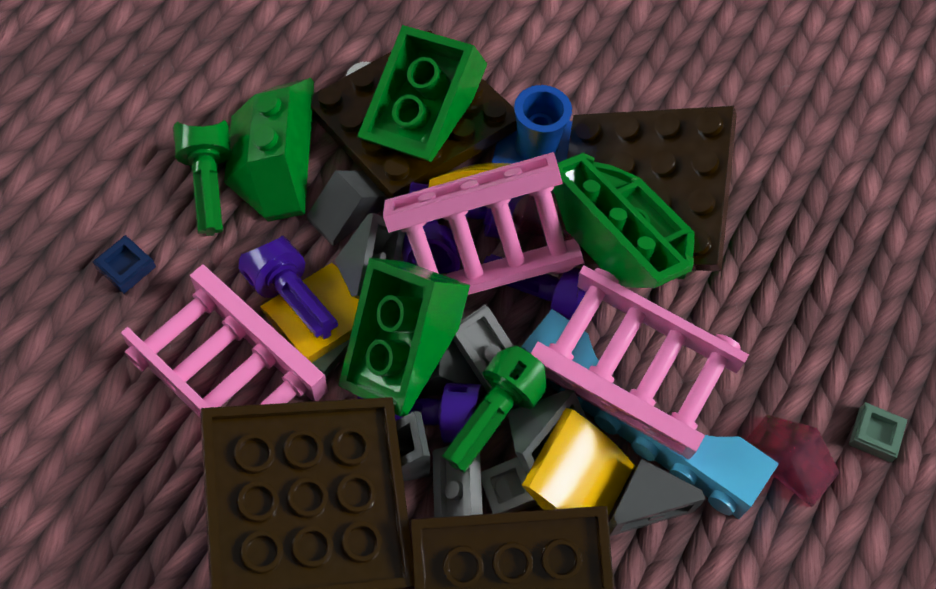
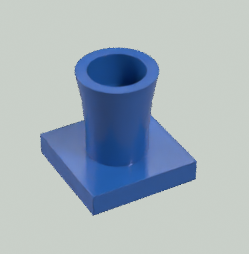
(541, 126)

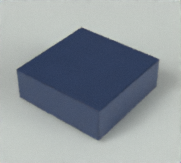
(124, 264)

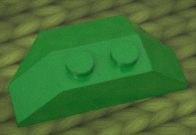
(272, 150)
(623, 223)

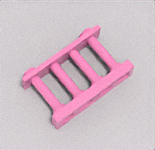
(493, 190)
(239, 322)
(637, 406)

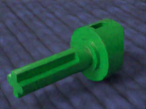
(203, 150)
(498, 402)

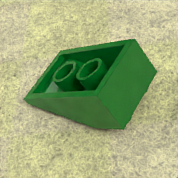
(422, 93)
(400, 331)

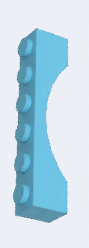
(723, 467)

